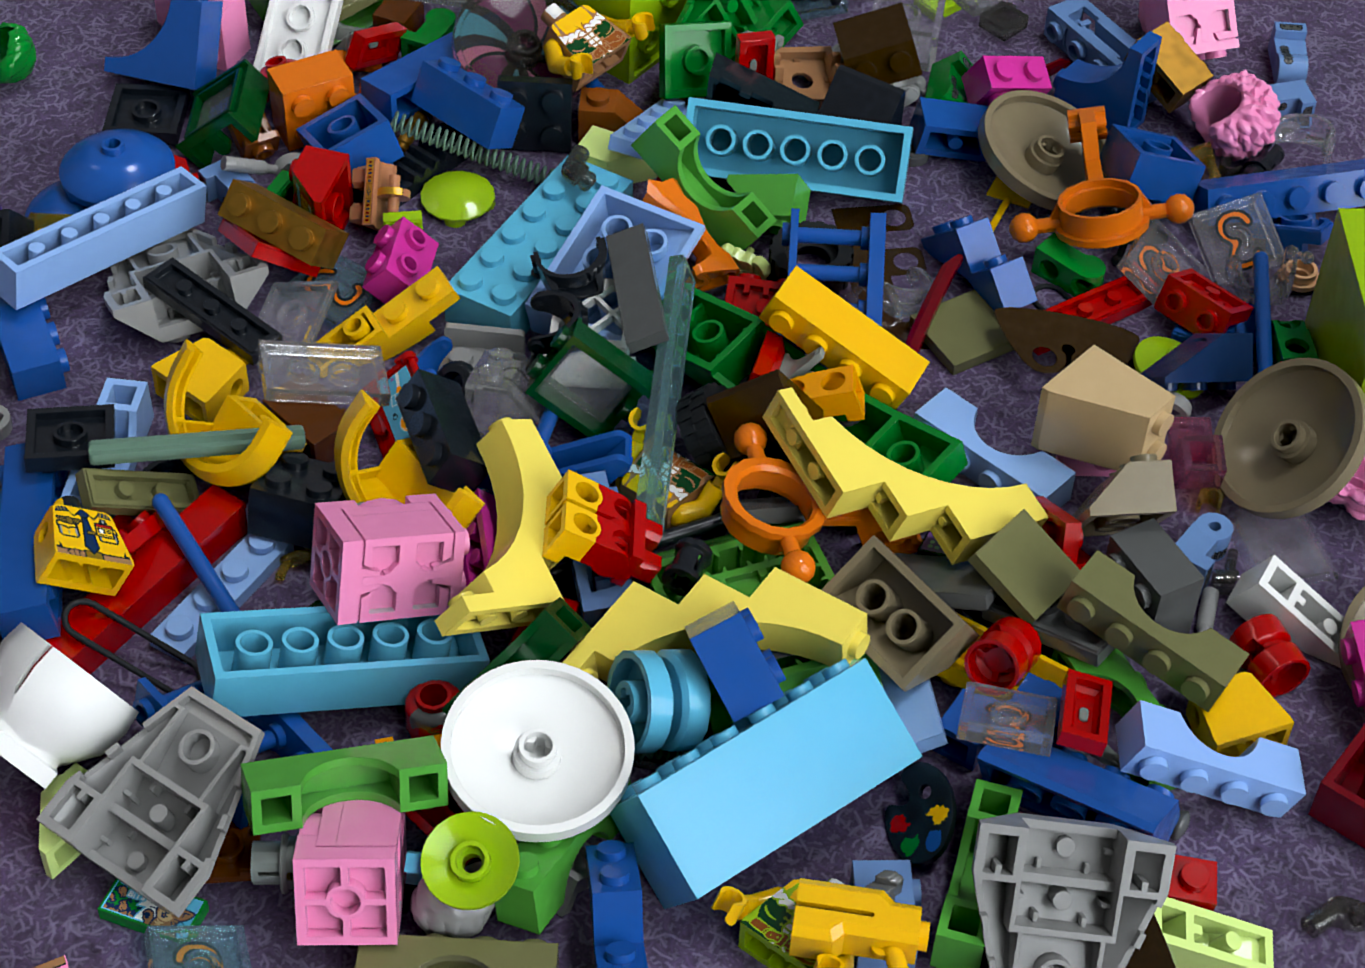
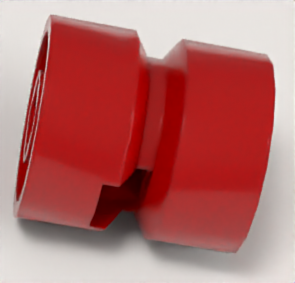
(1003, 653)
(1272, 655)

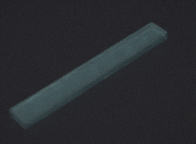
(666, 391)

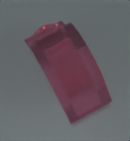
(1196, 454)

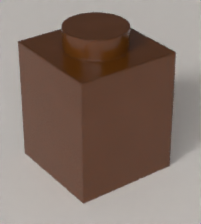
(405, 12)

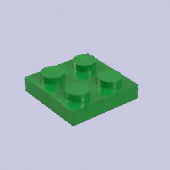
(688, 56)

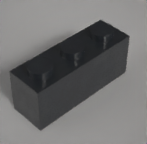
(442, 431)

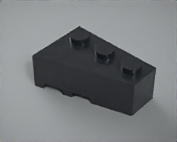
(742, 85)

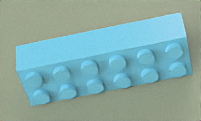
(826, 151)
(499, 274)
(309, 663)

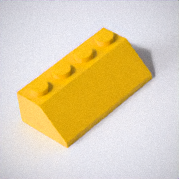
(818, 317)

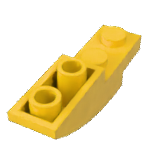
(401, 320)

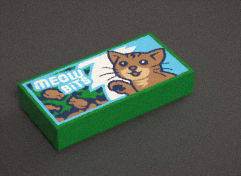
(135, 912)

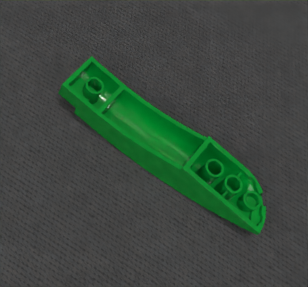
(724, 349)

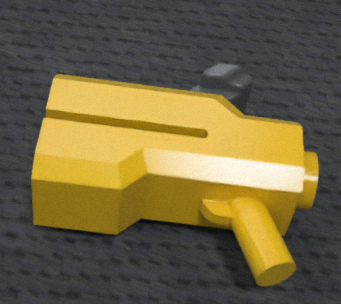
(858, 921)

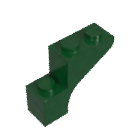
(547, 638)

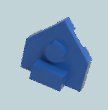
(1303, 230)

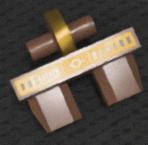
(380, 190)

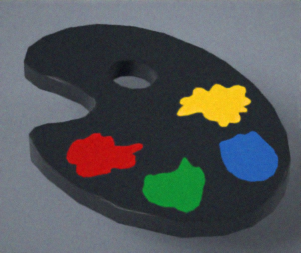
(922, 826)

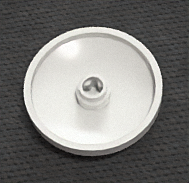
(538, 749)

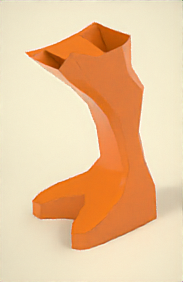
(712, 262)

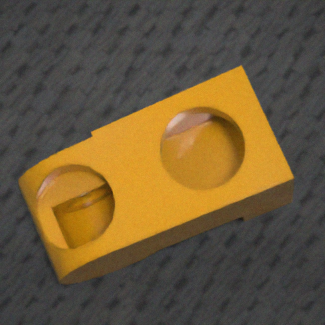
(835, 391)

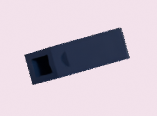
(1204, 359)

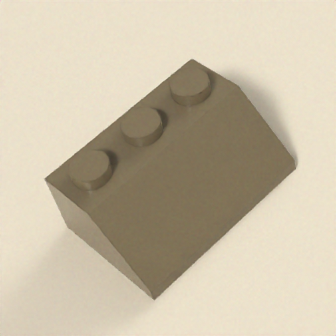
(1129, 497)
(907, 622)

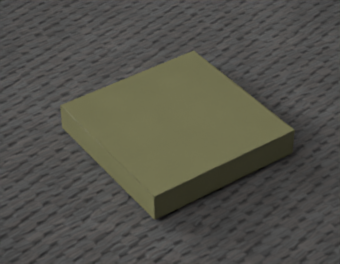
(965, 333)
(1025, 567)

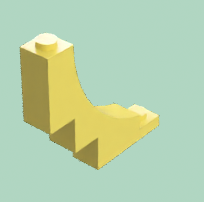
(851, 476)
(517, 578)
(787, 610)

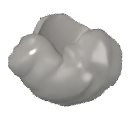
(439, 918)

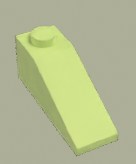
(1212, 939)

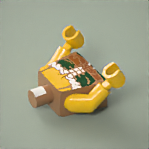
(589, 42)
(692, 489)

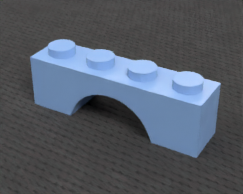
(133, 419)
(988, 466)
(1163, 749)

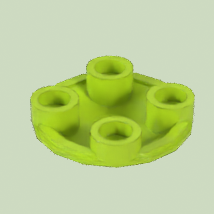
(457, 197)

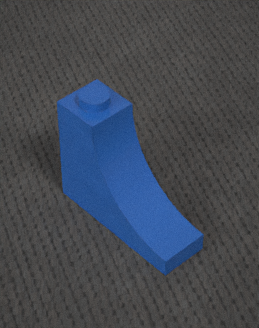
(182, 51)
(1120, 88)

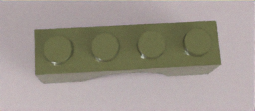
(1192, 663)
(447, 952)

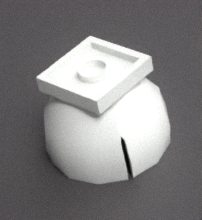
(58, 710)

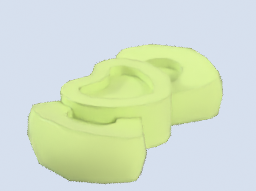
(748, 261)

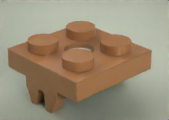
(814, 63)

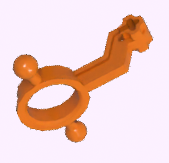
(1096, 232)
(784, 480)

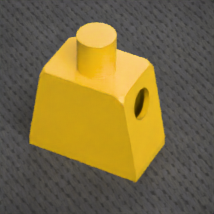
(215, 377)
(1240, 717)

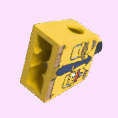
(80, 549)

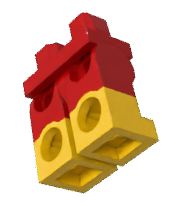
(601, 530)

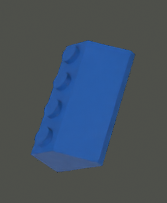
(1080, 790)

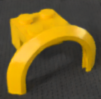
(235, 413)
(397, 473)

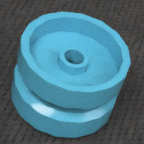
(663, 697)

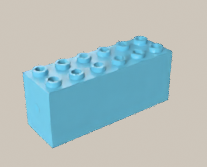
(763, 781)

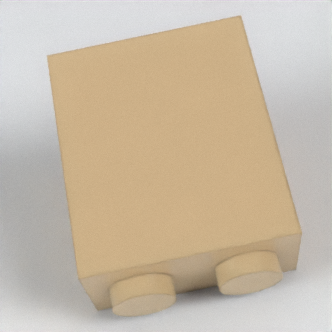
(1102, 412)

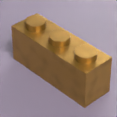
(283, 224)

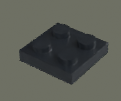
(150, 109)
(547, 112)
(60, 436)

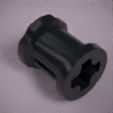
(686, 565)

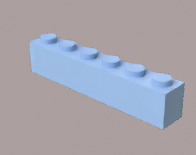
(100, 236)

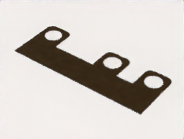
(854, 219)

